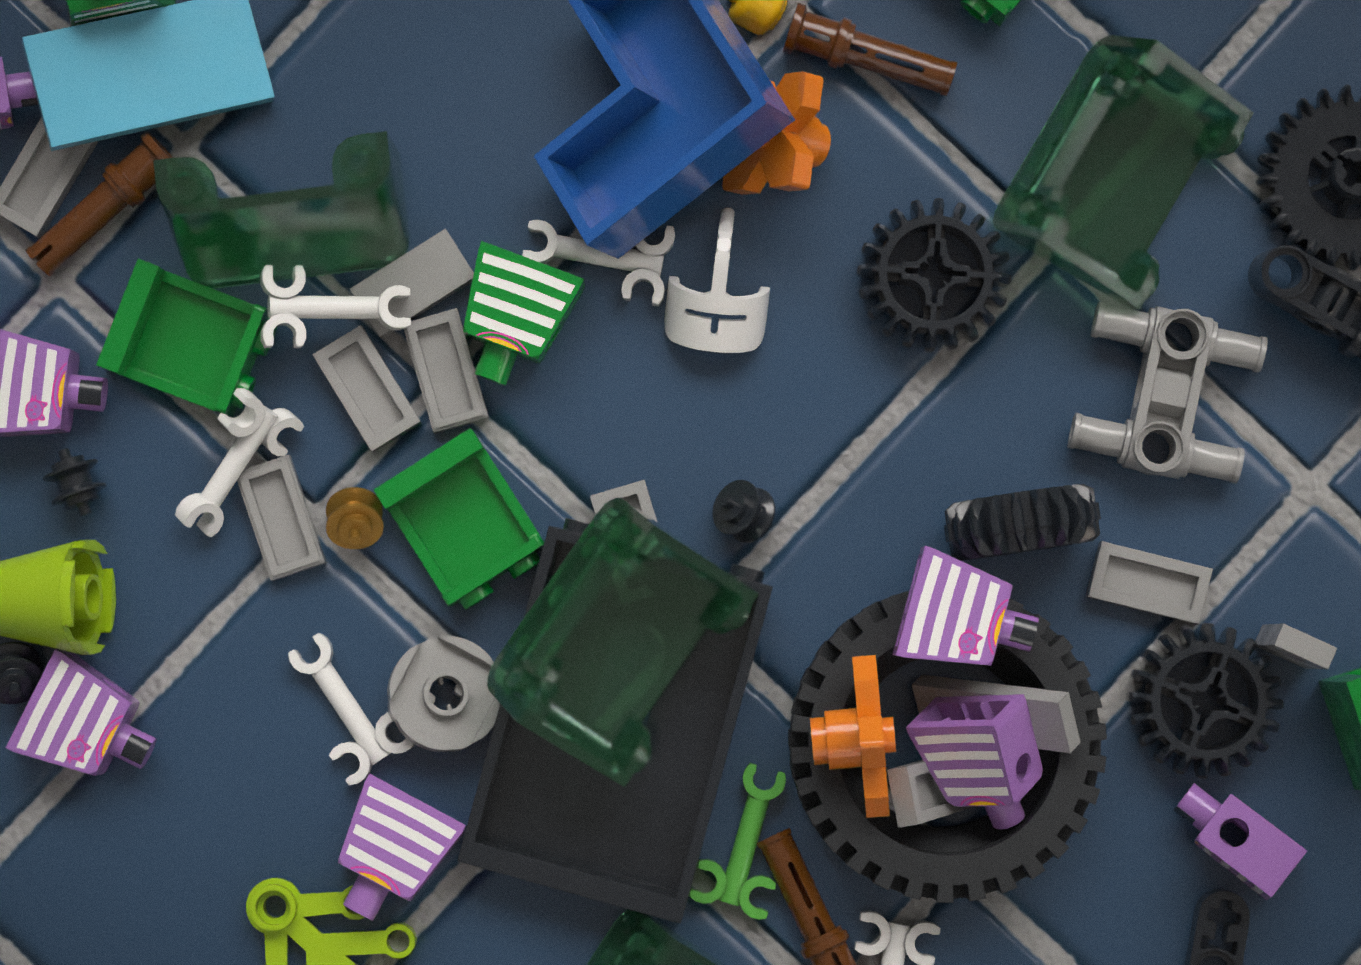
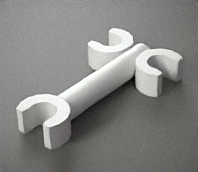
(643, 263)
(287, 307)
(252, 427)
(371, 743)
(896, 940)

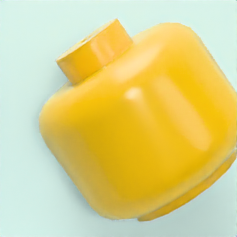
(757, 15)

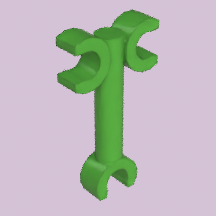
(735, 885)

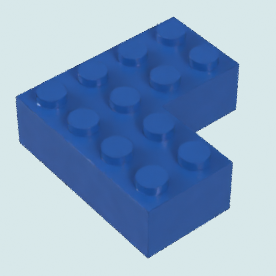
(673, 128)

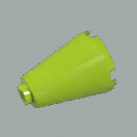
(58, 597)

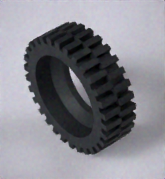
(960, 858)

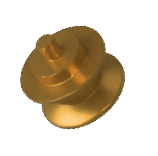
(354, 518)

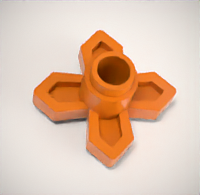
(792, 153)
(859, 737)

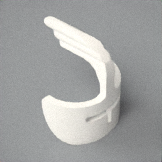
(732, 334)

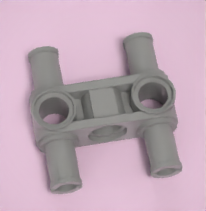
(1167, 392)

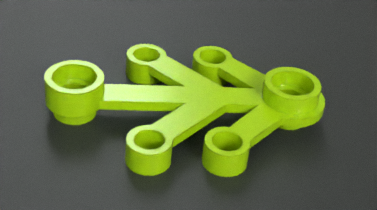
(319, 947)

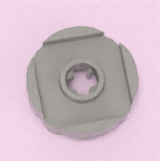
(413, 705)

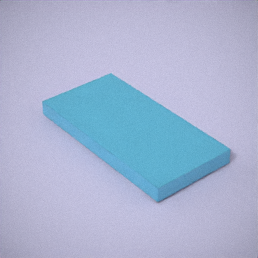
(146, 70)

